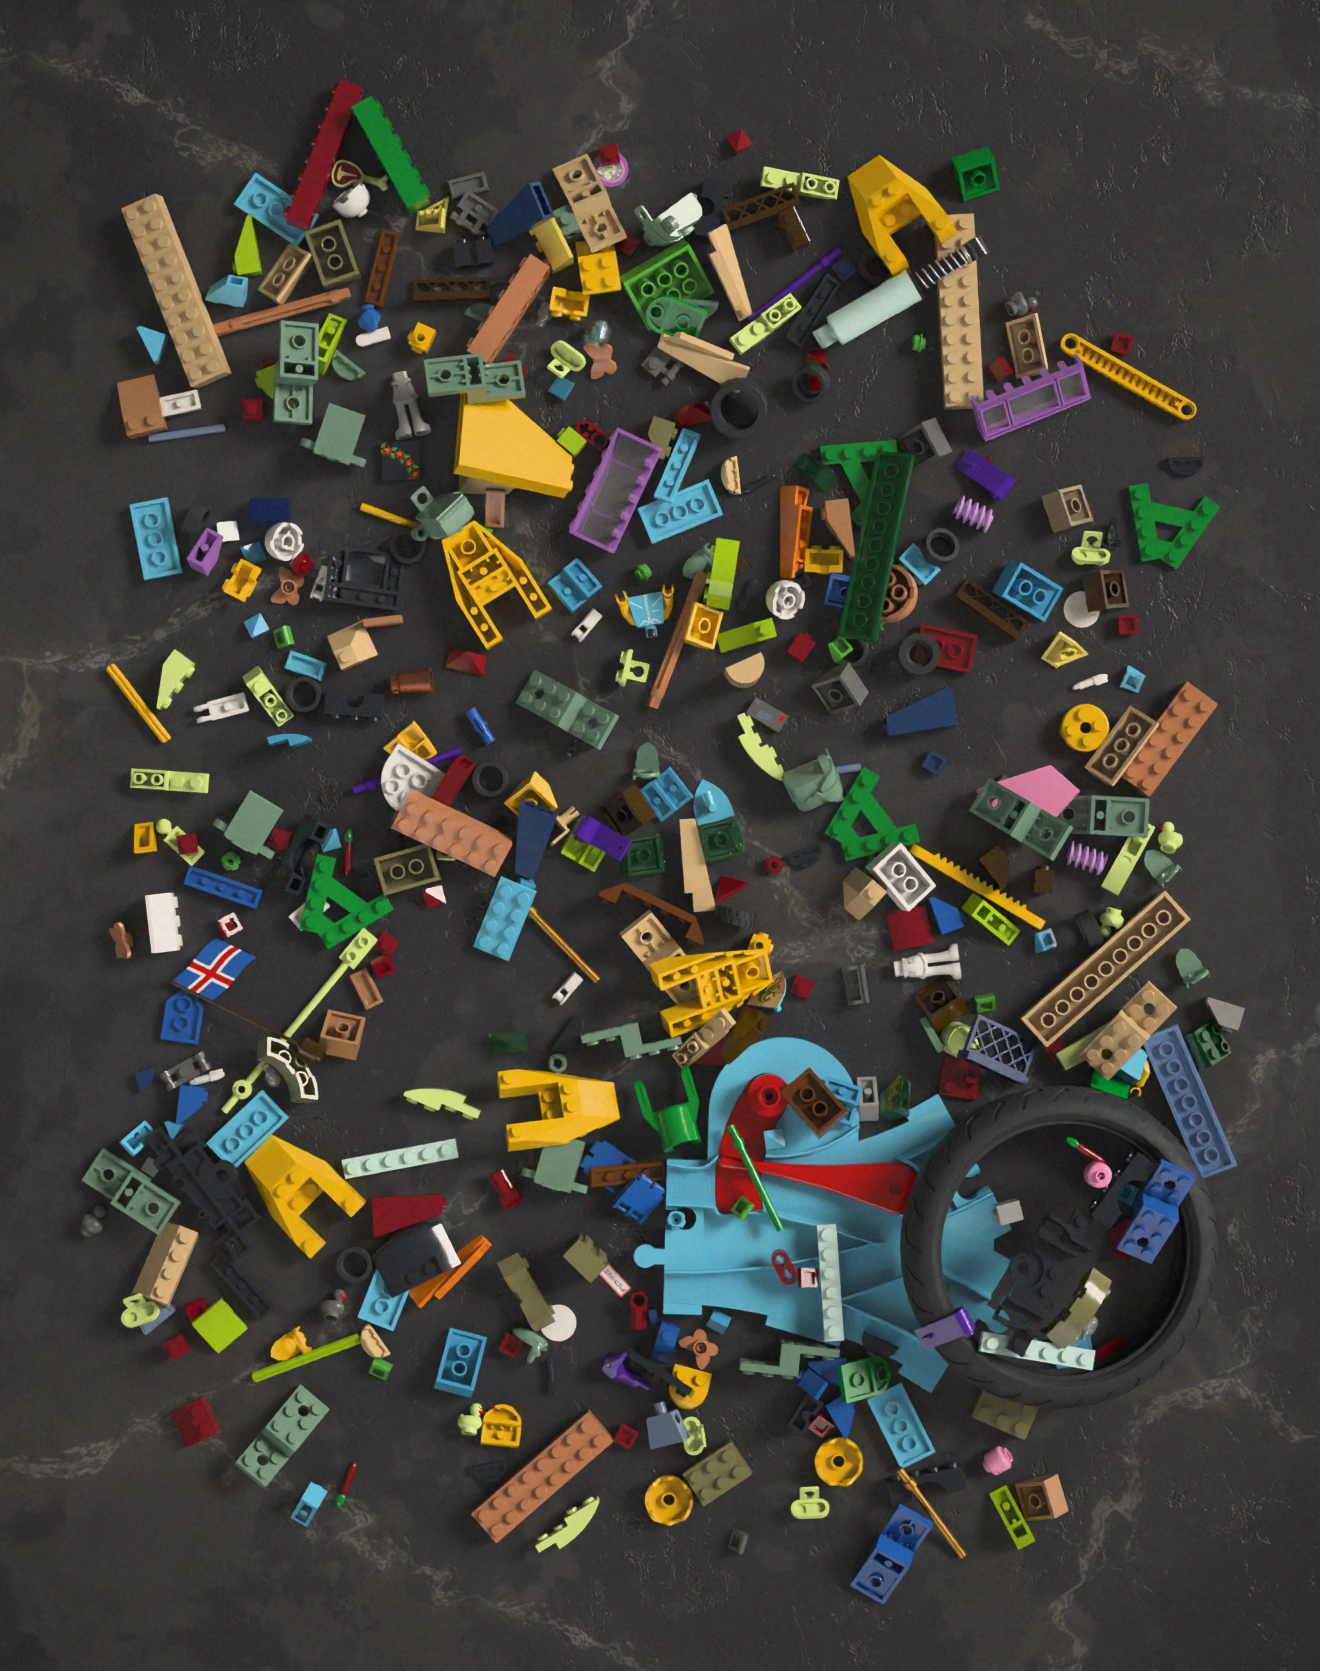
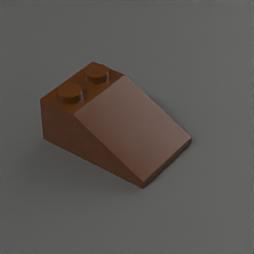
(814, 1103)

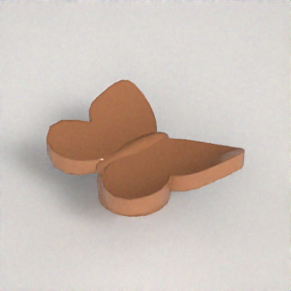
(601, 359)
(288, 587)
(123, 940)
(700, 1347)

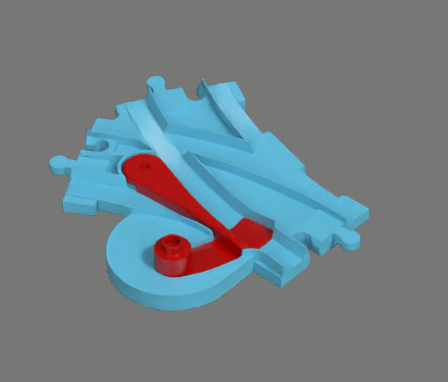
(812, 1183)

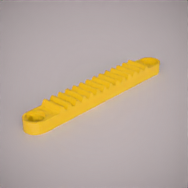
(1128, 377)
(975, 885)

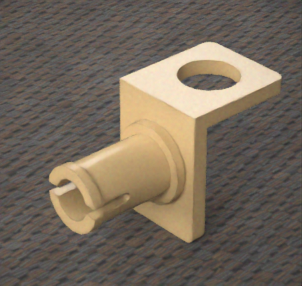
(562, 822)

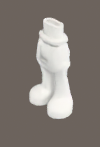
(917, 965)

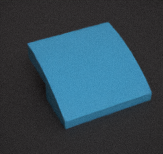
(574, 585)
(294, 739)
(667, 794)
(847, 1094)

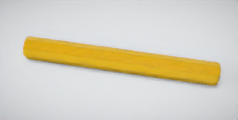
(138, 703)

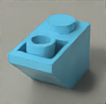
(229, 291)

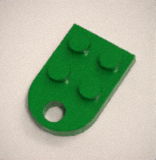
(675, 316)
(860, 1378)

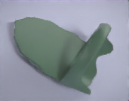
(698, 561)
(646, 763)
(1160, 866)
(1190, 967)
(537, 1342)

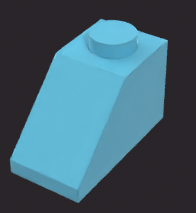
(309, 1504)

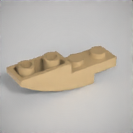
(704, 1039)

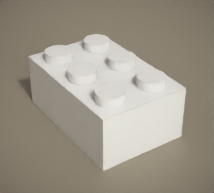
(900, 876)

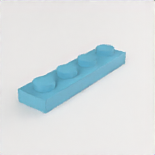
(677, 466)

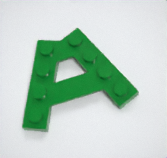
(850, 458)
(1147, 513)
(861, 799)
(360, 914)

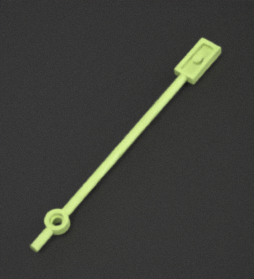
(351, 957)

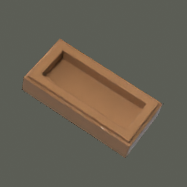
(495, 508)
(383, 621)
(366, 988)

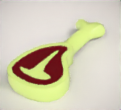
(347, 173)

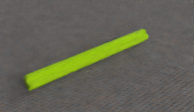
(302, 1359)

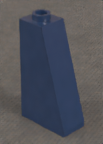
(521, 215)
(927, 714)
(533, 833)

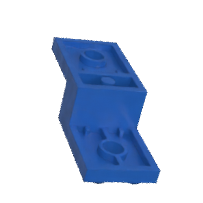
(1156, 1211)
(891, 1554)

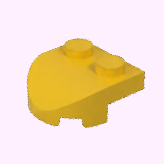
(693, 1378)
(501, 1427)

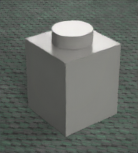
(1007, 1212)

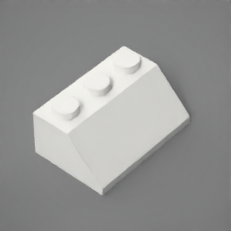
(163, 922)

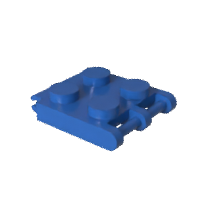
(604, 1155)
(640, 1197)

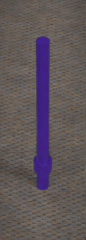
(824, 262)
(372, 783)

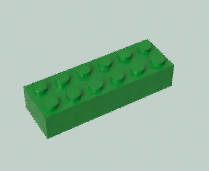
(389, 152)

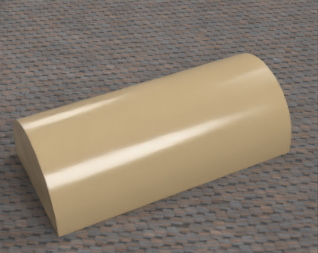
(746, 672)

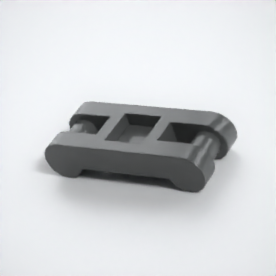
(185, 1071)

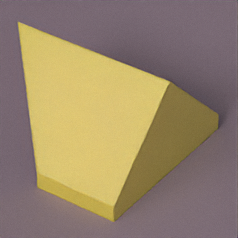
(433, 218)
(1062, 651)

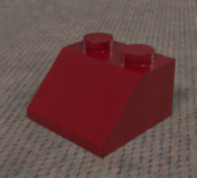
(195, 1421)

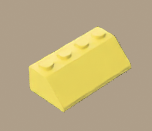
(553, 245)

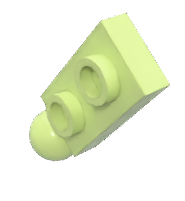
(164, 827)

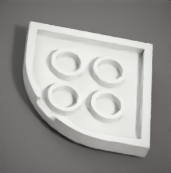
(407, 770)

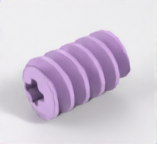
(973, 513)
(1086, 858)

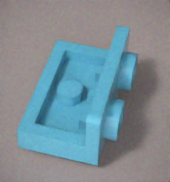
(914, 562)

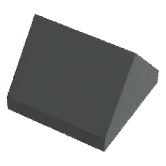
(738, 1541)

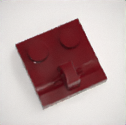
(959, 1078)

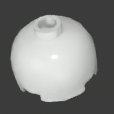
(353, 201)
(284, 541)
(785, 599)

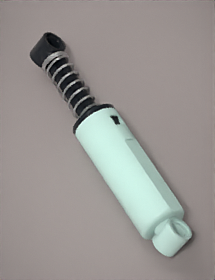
(893, 296)

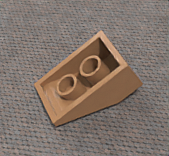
(141, 406)
(838, 520)

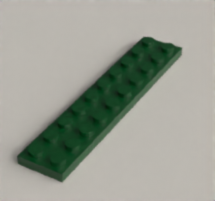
(876, 546)

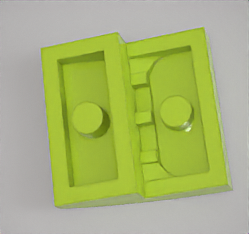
(582, 853)
(219, 1325)

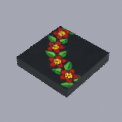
(401, 461)

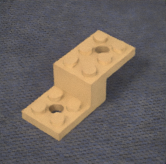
(589, 203)
(655, 948)
(1128, 1030)

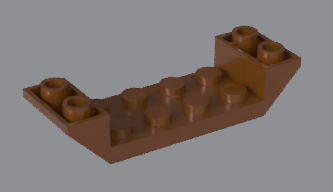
(693, 934)

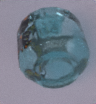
(597, 333)

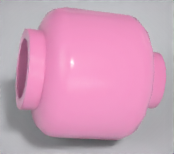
(1097, 1174)
(997, 1460)

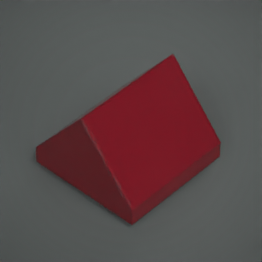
(1000, 369)

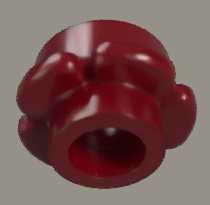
(768, 863)

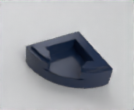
(144, 1078)
(653, 1316)

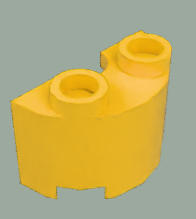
(568, 304)
(824, 560)
(242, 581)

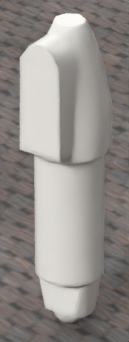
(1094, 680)
(212, 1076)

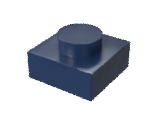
(844, 269)
(934, 762)

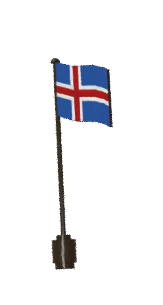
(214, 973)

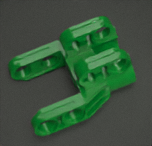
(674, 1123)

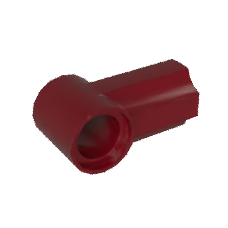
(507, 1192)
(638, 1312)

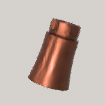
(413, 682)

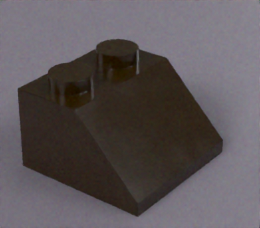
(1105, 590)
(628, 811)
(995, 865)
(941, 1003)

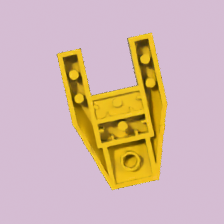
(887, 202)
(484, 570)
(720, 980)
(567, 1105)
(291, 1182)

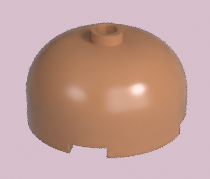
(904, 591)

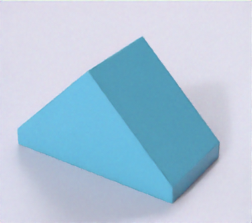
(154, 342)
(135, 1140)

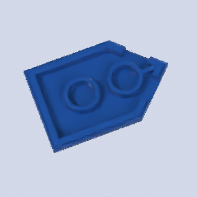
(182, 1018)

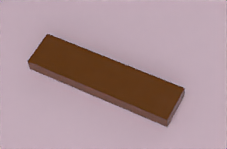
(382, 268)
(623, 1173)

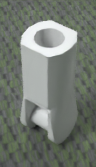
(373, 337)
(320, 580)
(589, 622)
(569, 985)

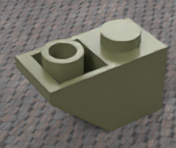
(660, 434)

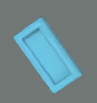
(305, 665)

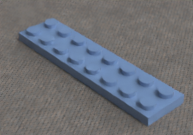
(1189, 1101)

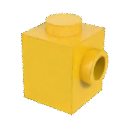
(421, 338)
(760, 941)

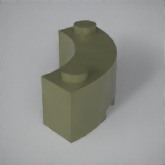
(291, 1066)
(525, 1288)
(1087, 1298)

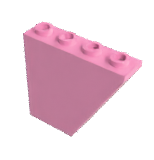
(1043, 788)

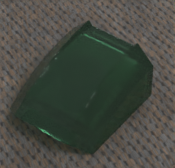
(721, 839)
(644, 856)

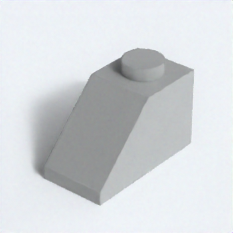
(1225, 1014)
(869, 1099)

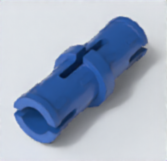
(480, 726)

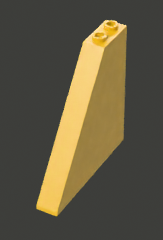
(509, 449)

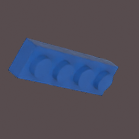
(223, 887)

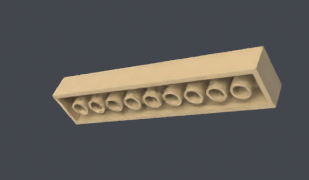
(176, 291)
(959, 323)
(1104, 968)

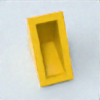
(145, 838)

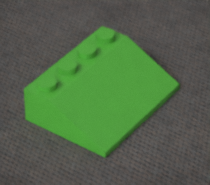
(667, 273)

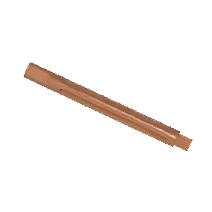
(282, 311)
(676, 641)

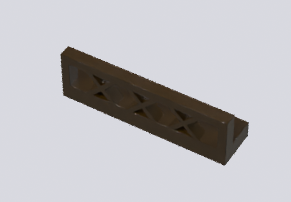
(764, 212)
(452, 295)
(985, 612)

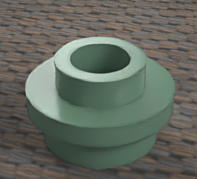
(552, 1067)

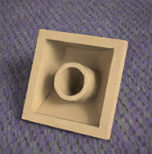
(352, 645)

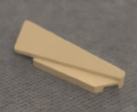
(728, 271)
(703, 357)
(694, 867)

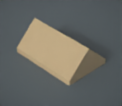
(286, 274)
(1027, 346)

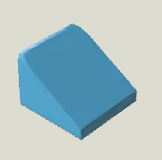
(561, 388)

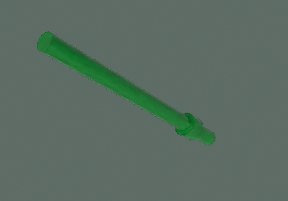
(739, 1143)

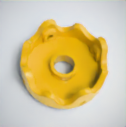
(1071, 731)
(848, 1471)
(674, 1512)

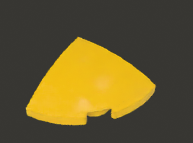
(414, 740)

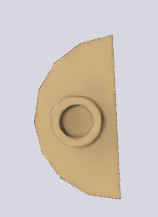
(730, 475)
(372, 1343)

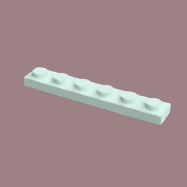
(400, 1158)
(830, 1282)
(1040, 1351)

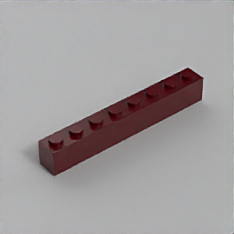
(323, 156)

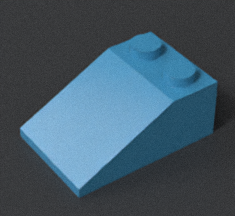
(1027, 589)
(460, 1362)

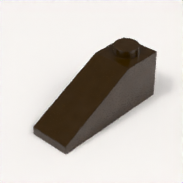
(746, 1032)

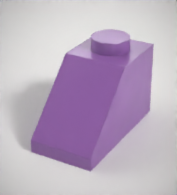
(206, 552)

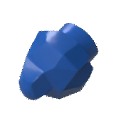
(368, 318)

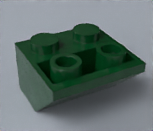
(1206, 1045)

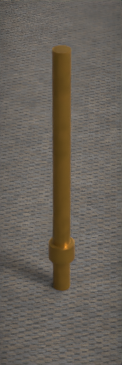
(562, 944)
(910, 1484)

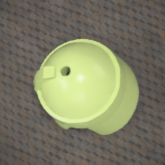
(954, 1038)

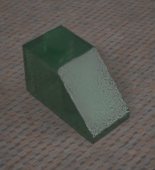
(815, 472)
(508, 1042)
(896, 1099)

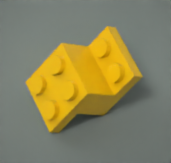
(598, 269)

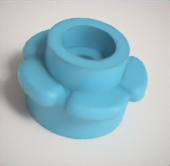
(676, 1215)

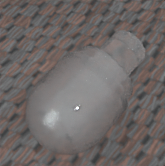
(543, 314)
(272, 1075)
(1089, 1329)

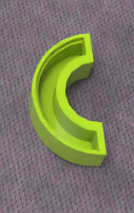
(722, 574)

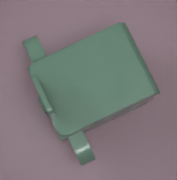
(671, 224)
(338, 436)
(441, 515)
(814, 783)
(252, 824)
(559, 1167)

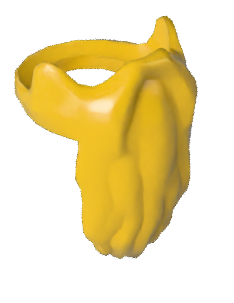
(290, 1345)

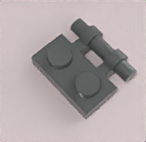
(477, 208)
(656, 363)

